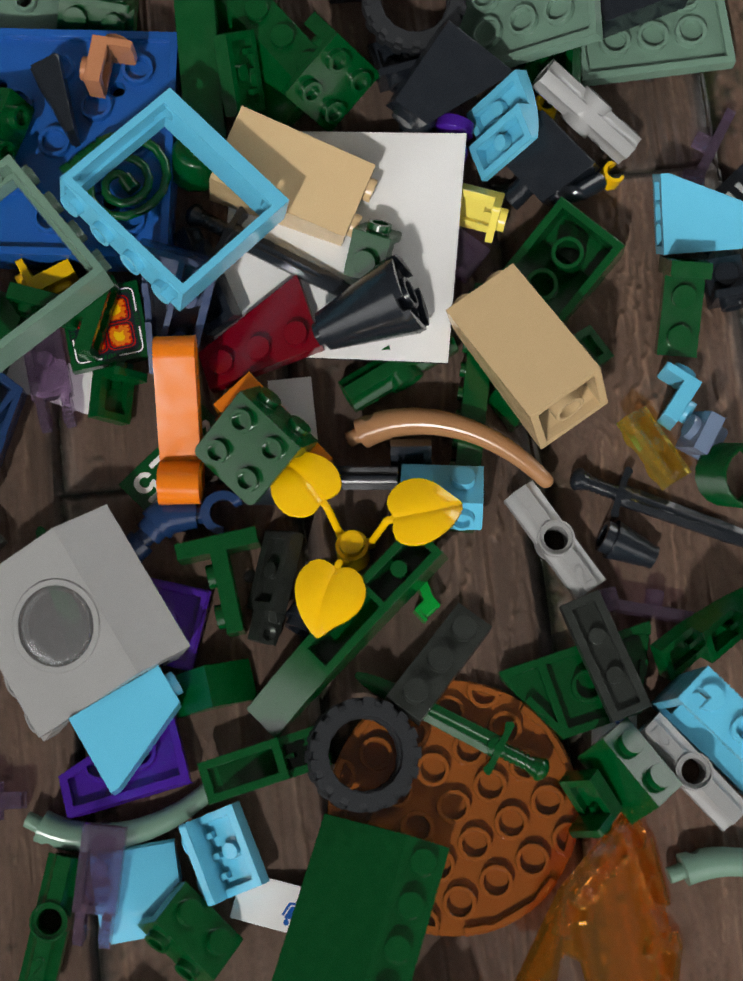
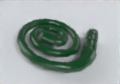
(128, 181)

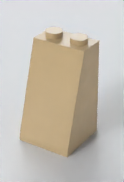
(315, 176)
(528, 355)

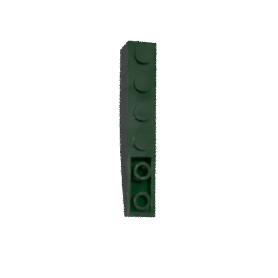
(319, 660)

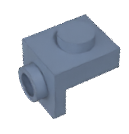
(700, 433)

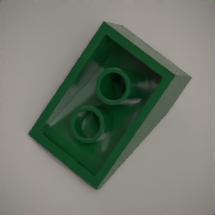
(567, 258)

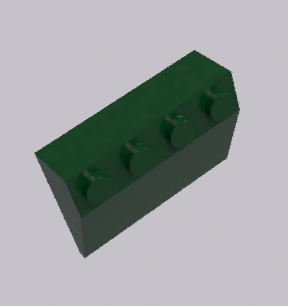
(361, 905)

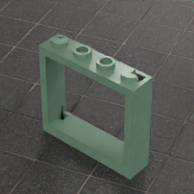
(75, 297)

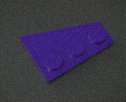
(160, 771)

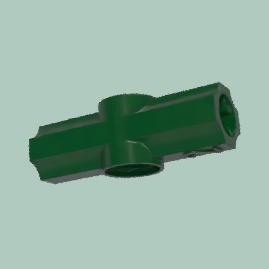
(381, 378)
(47, 947)

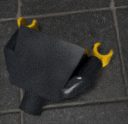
(556, 167)

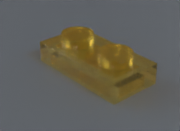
(653, 447)

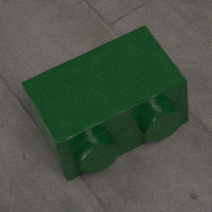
(631, 770)

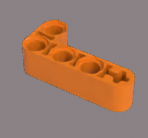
(179, 420)

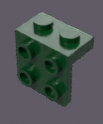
(254, 443)

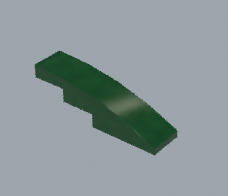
(702, 635)

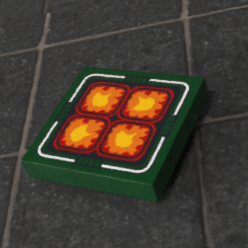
(125, 335)

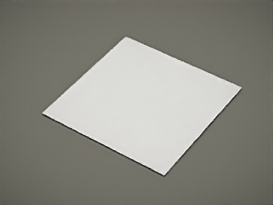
(420, 197)

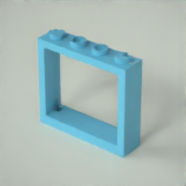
(214, 152)
(710, 724)

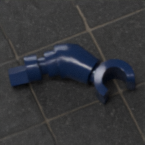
(172, 519)

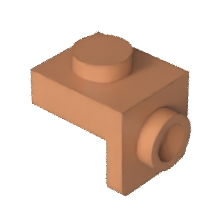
(97, 66)

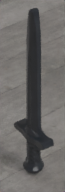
(266, 250)
(655, 506)

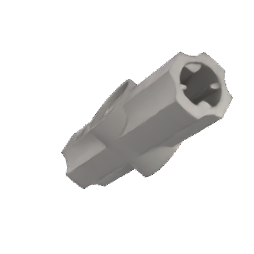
(586, 111)
(539, 517)
(709, 790)

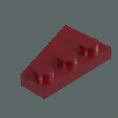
(263, 340)

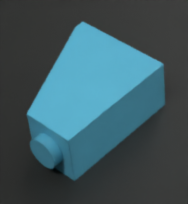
(694, 217)
(127, 725)

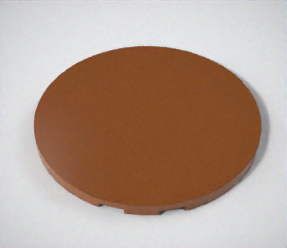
(500, 827)

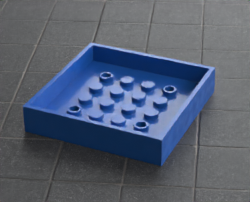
(46, 146)

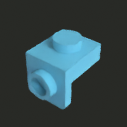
(681, 404)

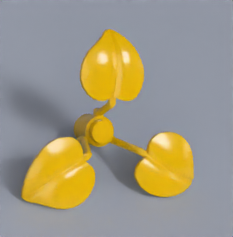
(336, 593)

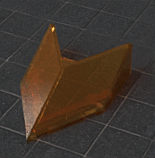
(610, 916)

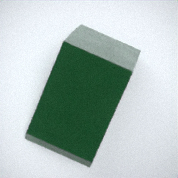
(215, 687)

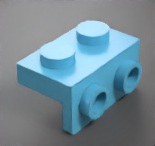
(460, 481)
(223, 854)

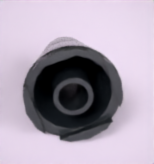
(373, 309)

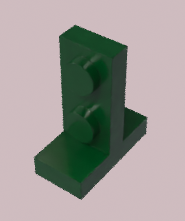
(681, 305)
(92, 320)
(220, 572)

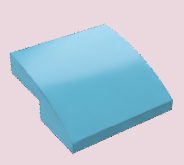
(504, 124)
(147, 880)

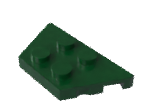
(562, 690)

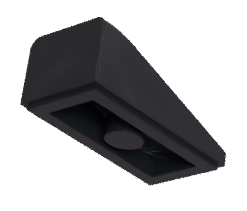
(54, 86)

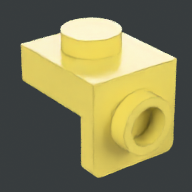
(483, 210)

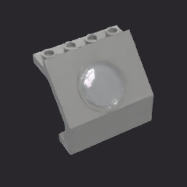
(79, 620)

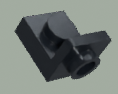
(726, 286)

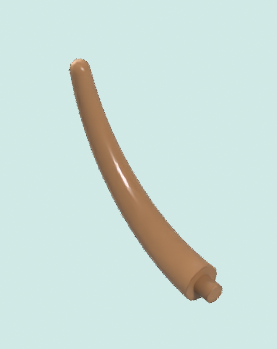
(426, 421)

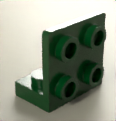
(330, 78)

